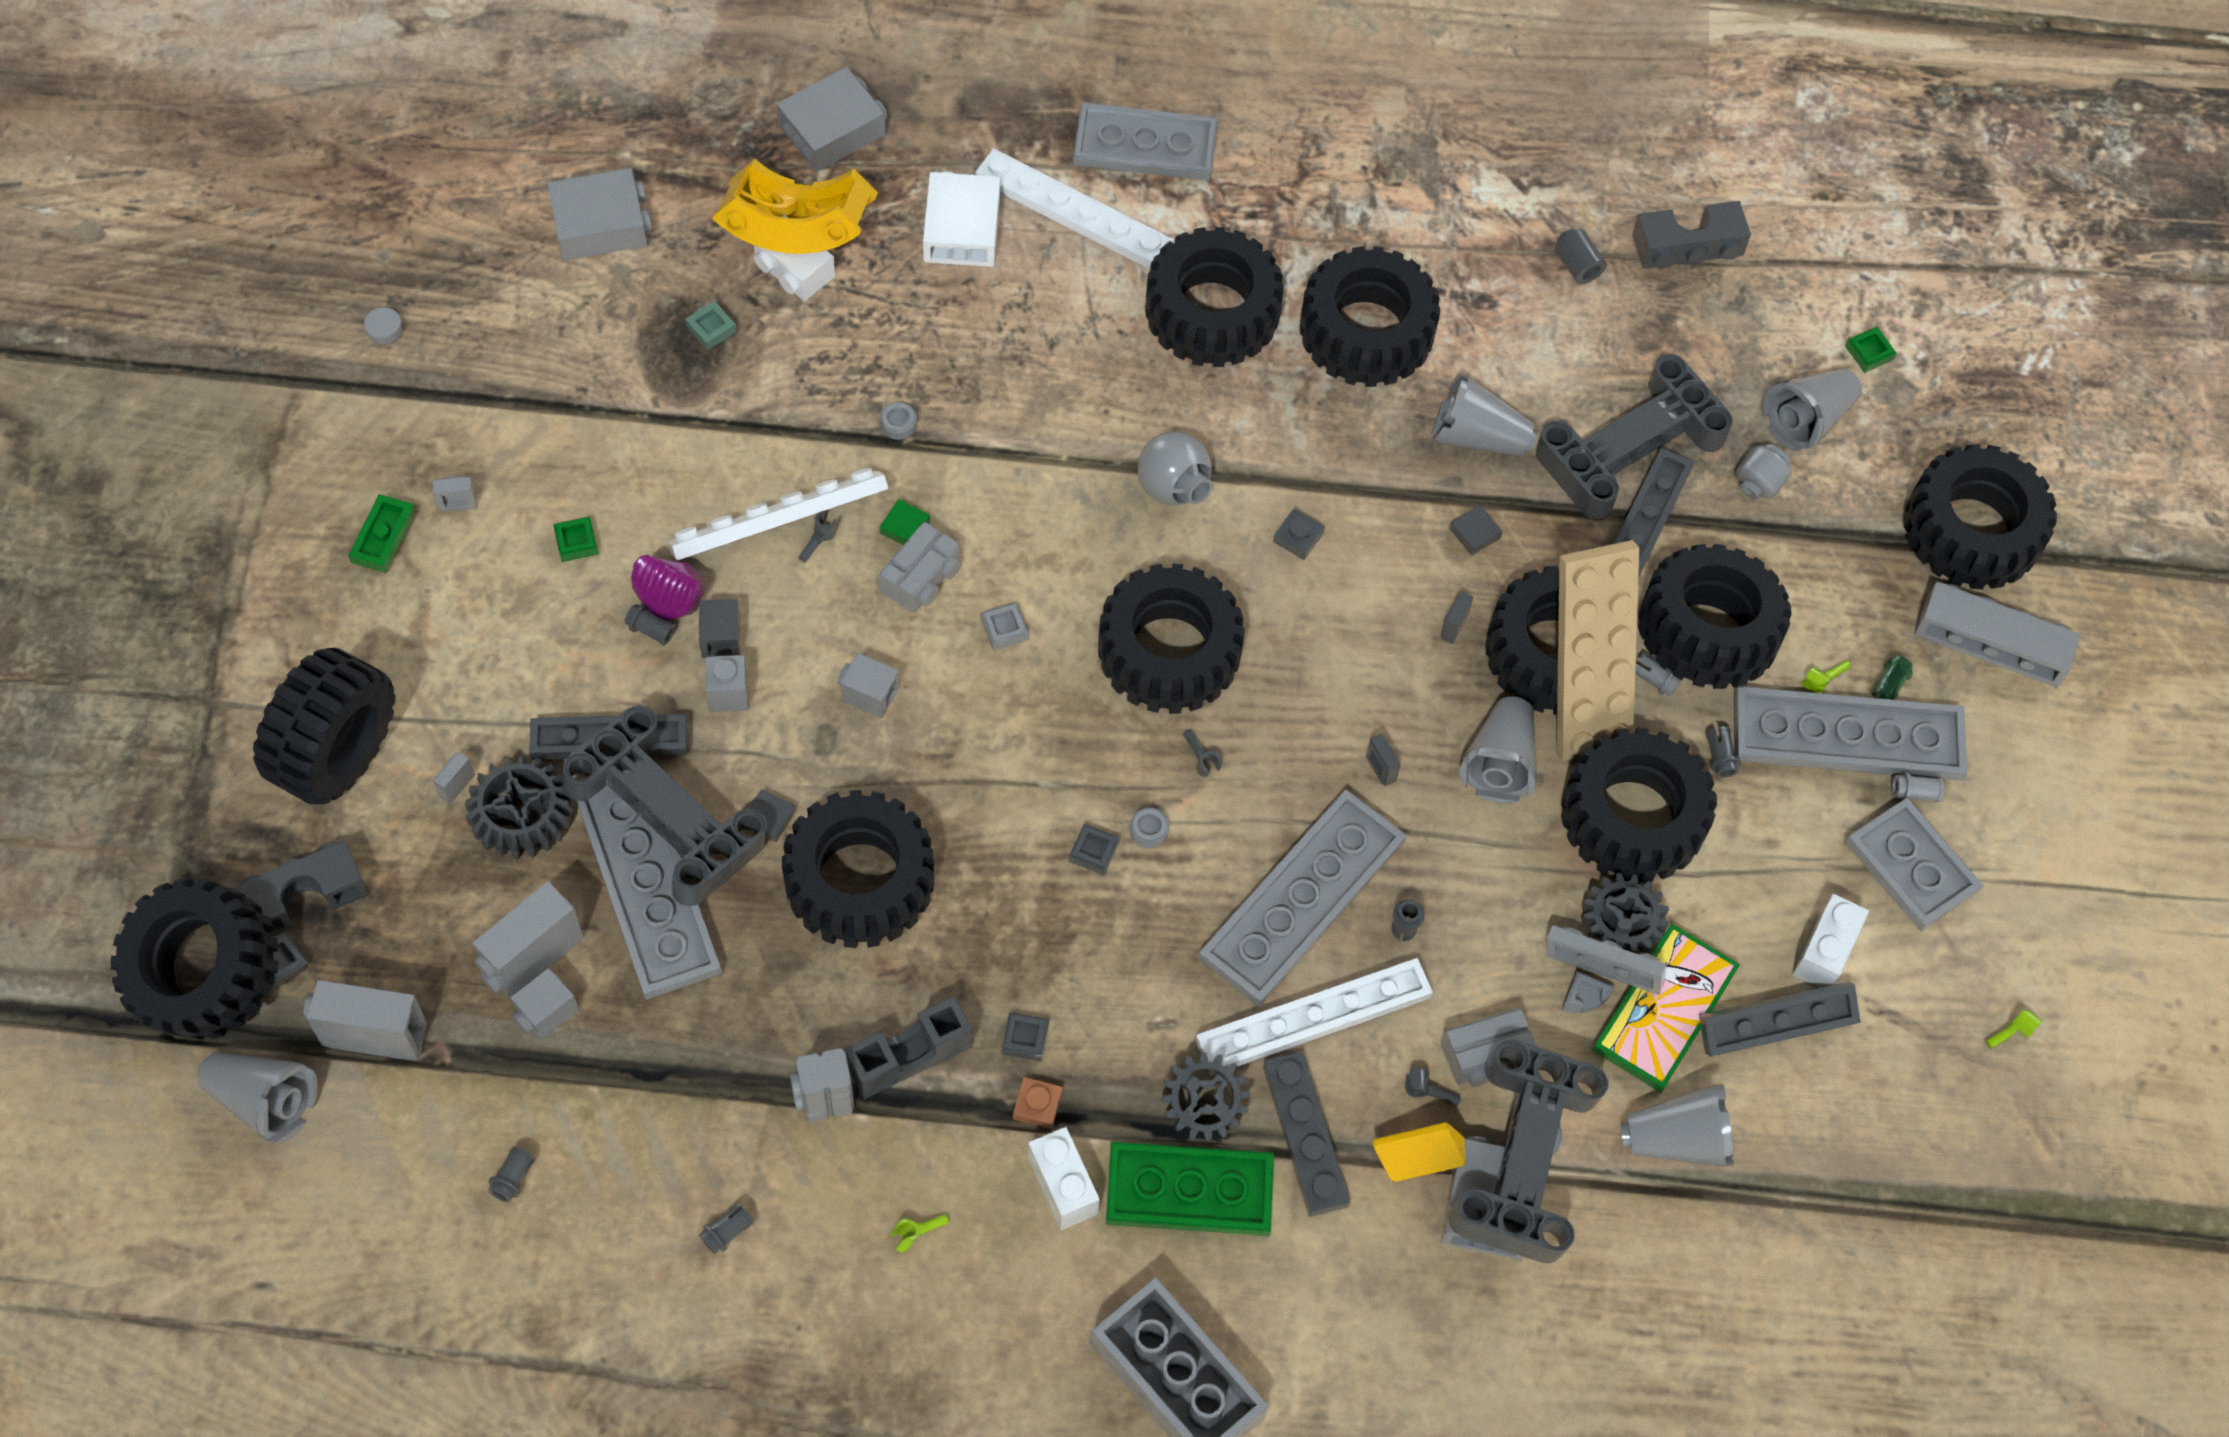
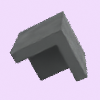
(719, 628)

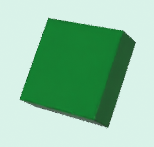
(1870, 349)
(902, 522)
(575, 539)

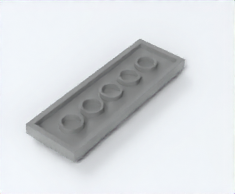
(1850, 733)
(637, 865)
(1302, 897)

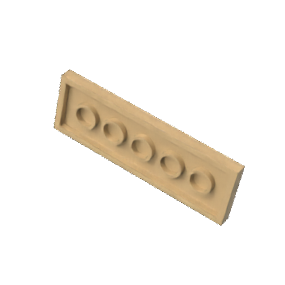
(1596, 645)

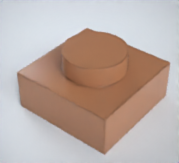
(1037, 1103)

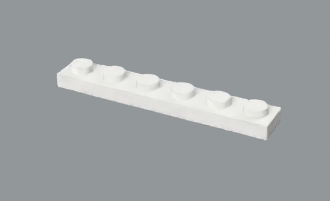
(1074, 209)
(761, 517)
(1316, 1015)

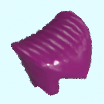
(667, 586)

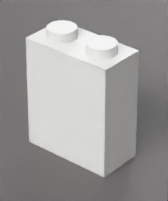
(961, 219)

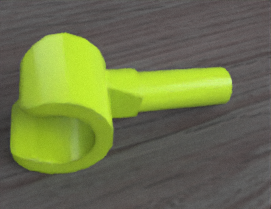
(1817, 680)
(2025, 1023)
(911, 1230)

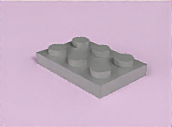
(1914, 864)

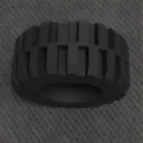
(1223, 260)
(1376, 279)
(2002, 484)
(1179, 596)
(1704, 650)
(1511, 652)
(324, 725)
(1650, 762)
(848, 823)
(151, 943)

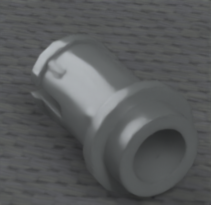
(650, 624)
(1723, 755)
(1407, 925)
(511, 1174)
(725, 1228)

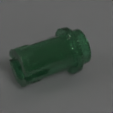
(1896, 672)

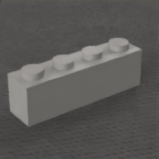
(1997, 634)

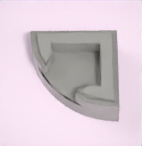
(1586, 994)

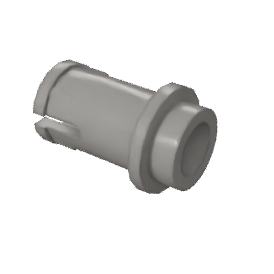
(1657, 676)
(1917, 787)

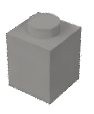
(727, 683)
(869, 684)
(543, 1005)

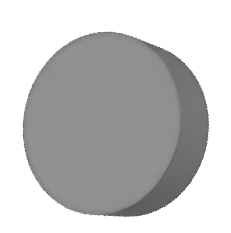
(383, 325)
(898, 420)
(1149, 827)

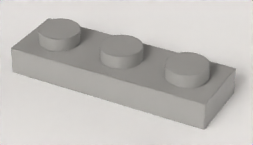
(1606, 959)

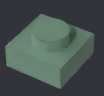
(710, 325)

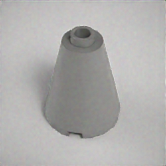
(1810, 406)
(1481, 421)
(1503, 754)
(261, 1091)
(1683, 1129)

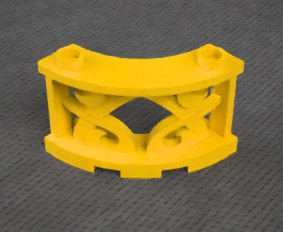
(817, 214)

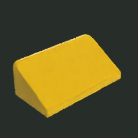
(1421, 1151)

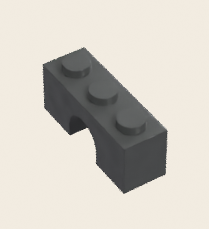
(1666, 243)
(326, 871)
(935, 1037)

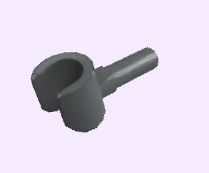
(821, 533)
(1202, 754)
(1418, 1086)

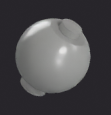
(1175, 469)

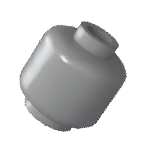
(1763, 471)

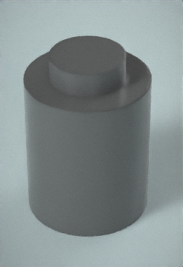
(1580, 256)

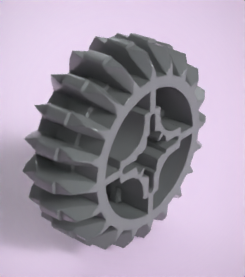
(485, 815)

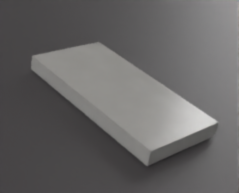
(1145, 141)

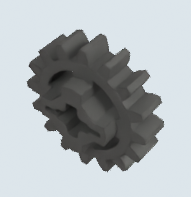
(1633, 899)
(1218, 1109)

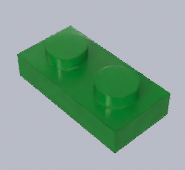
(382, 533)

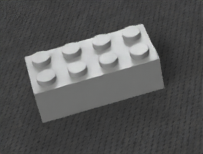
(1176, 1368)

